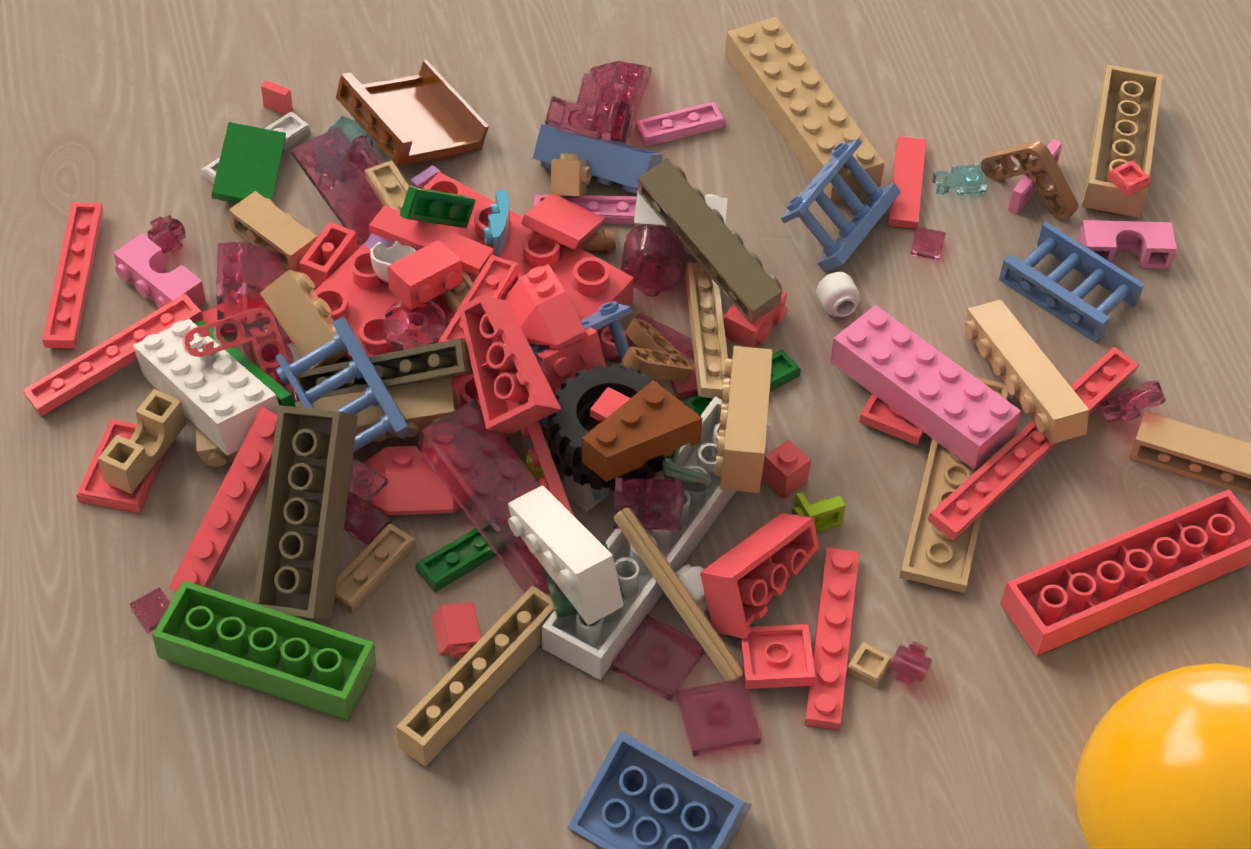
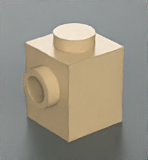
(569, 175)

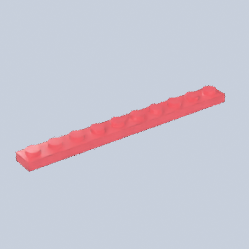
(1024, 450)

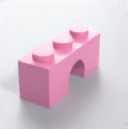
(1149, 241)
(142, 265)

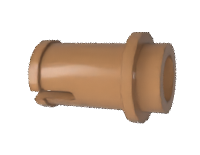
(599, 242)

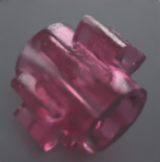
(167, 233)
(911, 663)

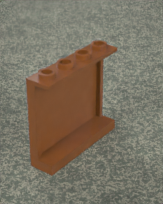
(413, 116)

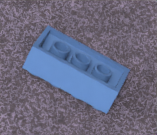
(606, 159)

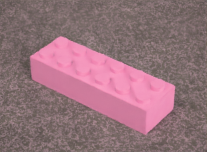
(925, 386)

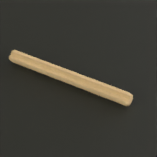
(678, 595)

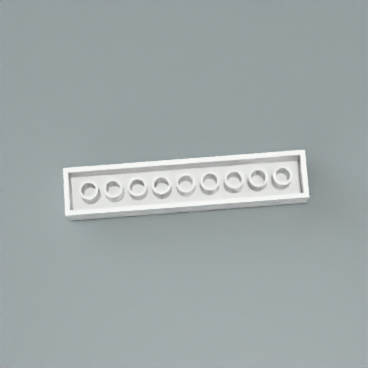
(598, 645)

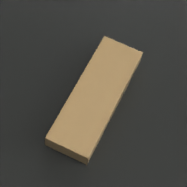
(372, 566)

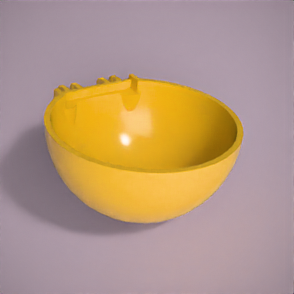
(1171, 764)

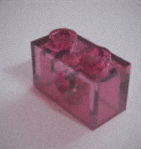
(653, 501)

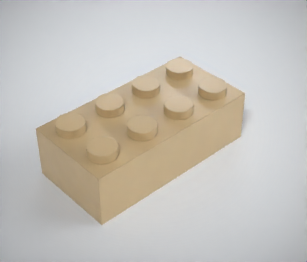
(744, 419)

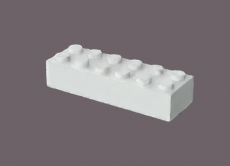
(213, 389)

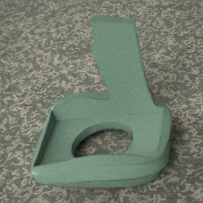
(692, 479)

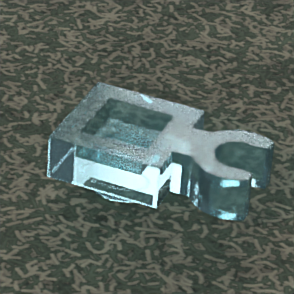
(964, 179)

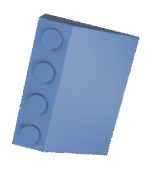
(655, 803)

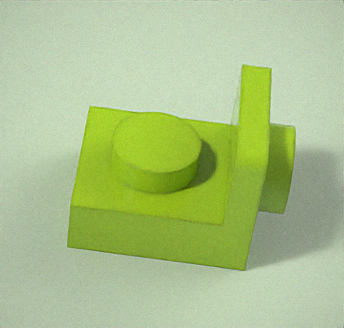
(825, 512)

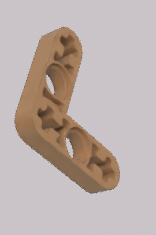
(1057, 198)
(655, 354)

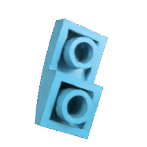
(498, 221)

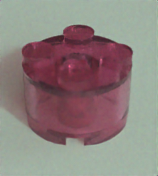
(652, 259)

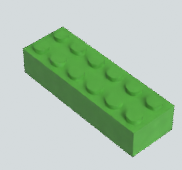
(265, 650)

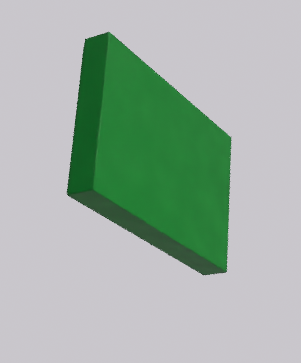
(248, 163)

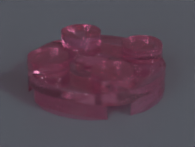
(398, 321)
(1129, 402)

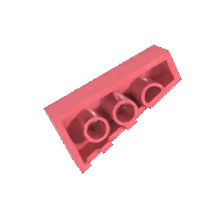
(504, 367)
(755, 571)

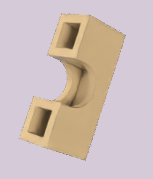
(158, 424)

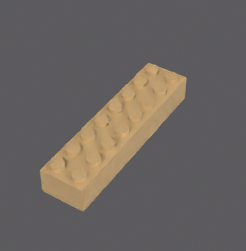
(798, 101)

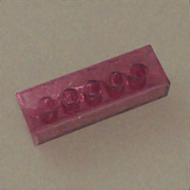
(483, 479)

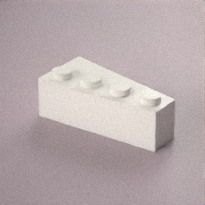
(568, 553)

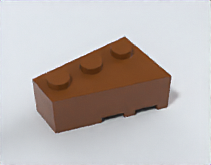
(638, 431)

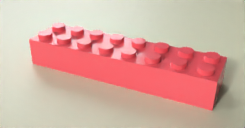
(1129, 572)

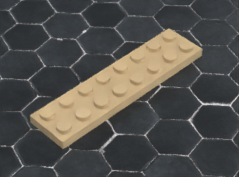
(930, 553)

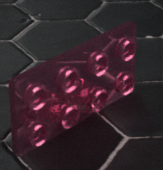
(339, 176)

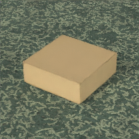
(869, 664)

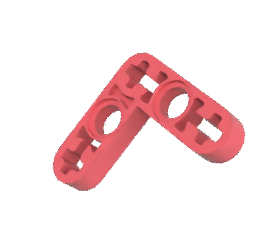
(257, 339)

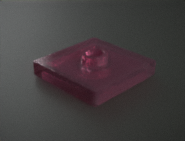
(658, 657)
(718, 717)

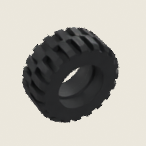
(568, 424)

